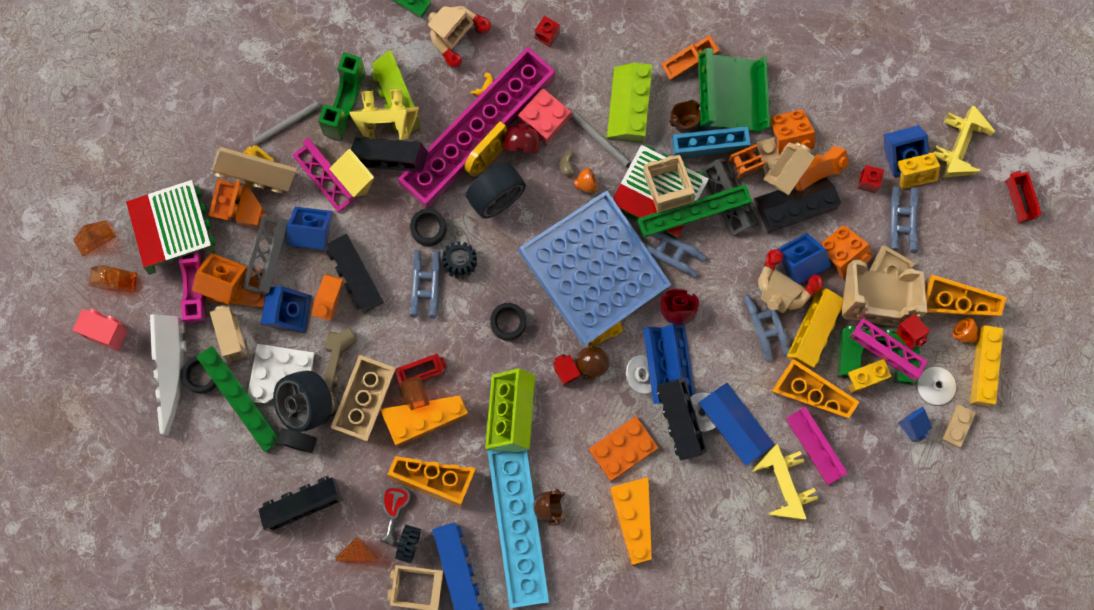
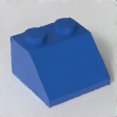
(904, 145)
(309, 228)
(804, 258)
(286, 309)

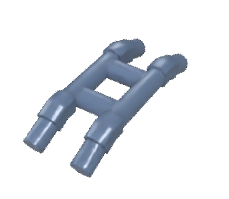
(911, 211)
(675, 261)
(417, 293)
(764, 335)

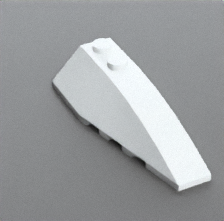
(168, 353)

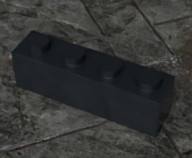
(390, 154)
(355, 274)
(681, 419)

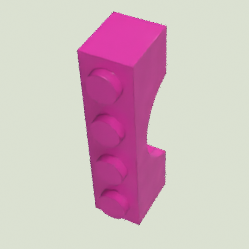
(192, 303)

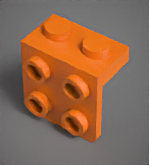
(792, 128)
(224, 200)
(844, 247)

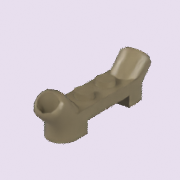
(336, 344)

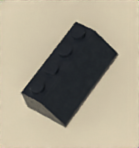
(783, 210)
(300, 504)

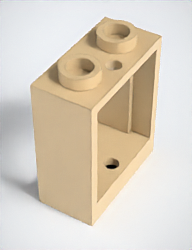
(789, 167)
(672, 199)
(228, 333)
(436, 591)

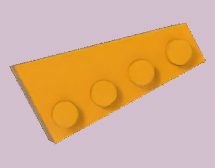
(955, 298)
(811, 389)
(409, 424)
(434, 479)
(633, 515)

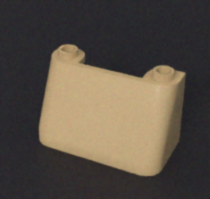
(881, 296)

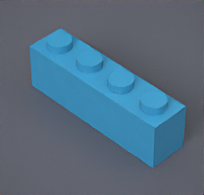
(710, 142)

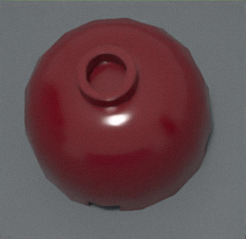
(522, 139)
(678, 306)

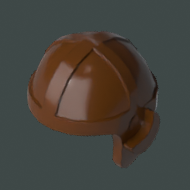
(685, 116)
(592, 362)
(548, 507)

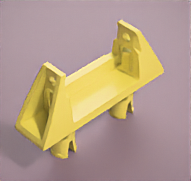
(368, 117)
(973, 121)
(794, 500)

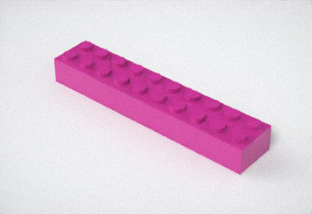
(497, 103)

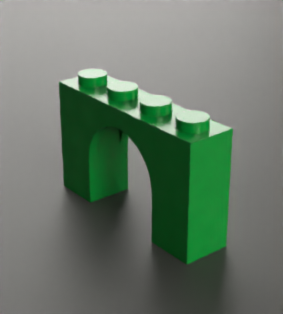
(335, 118)
(850, 354)

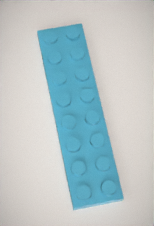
(518, 528)

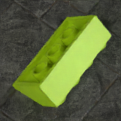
(389, 78)
(629, 102)
(510, 411)

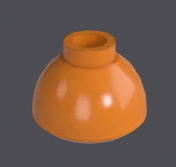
(586, 181)
(965, 330)

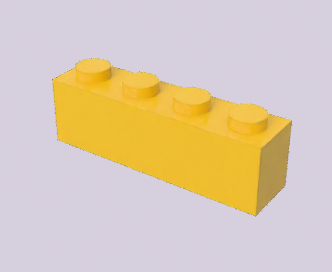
(816, 328)
(986, 366)

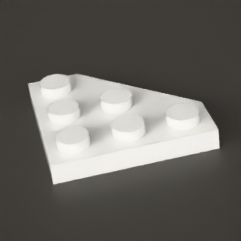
(271, 365)

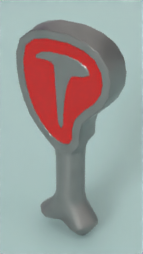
(393, 501)

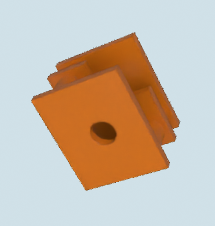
(749, 166)

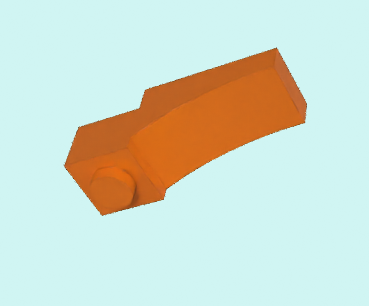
(688, 57)
(822, 166)

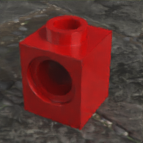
(547, 31)
(870, 179)
(913, 332)
(566, 369)

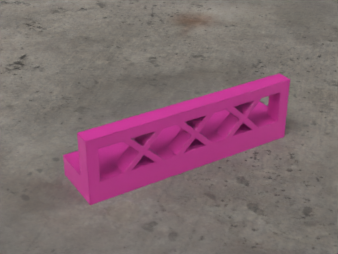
(325, 165)
(886, 353)
(816, 446)

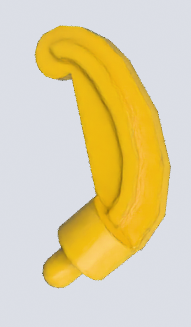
(489, 80)

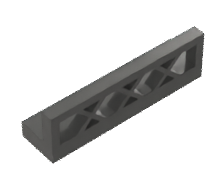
(729, 180)
(272, 255)

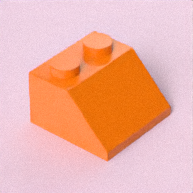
(218, 278)

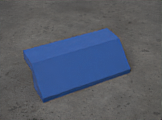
(667, 357)
(736, 424)

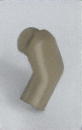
(565, 165)

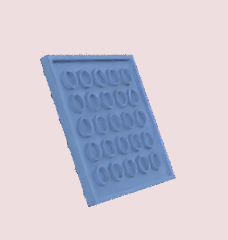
(594, 267)

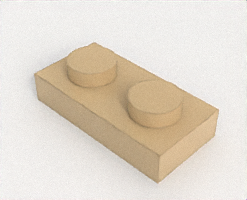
(769, 152)
(958, 426)

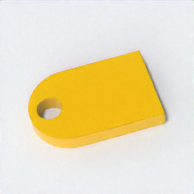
(486, 151)

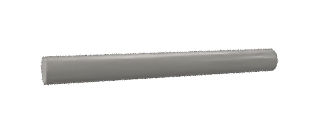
(286, 123)
(600, 139)

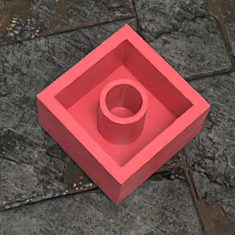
(545, 115)
(100, 329)

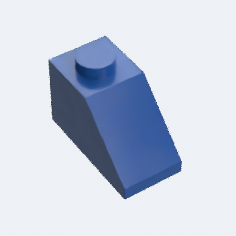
(916, 424)

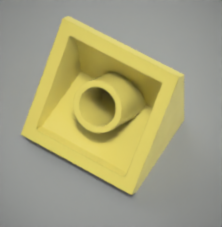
(352, 174)

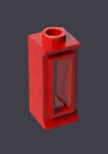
(1029, 194)
(439, 364)

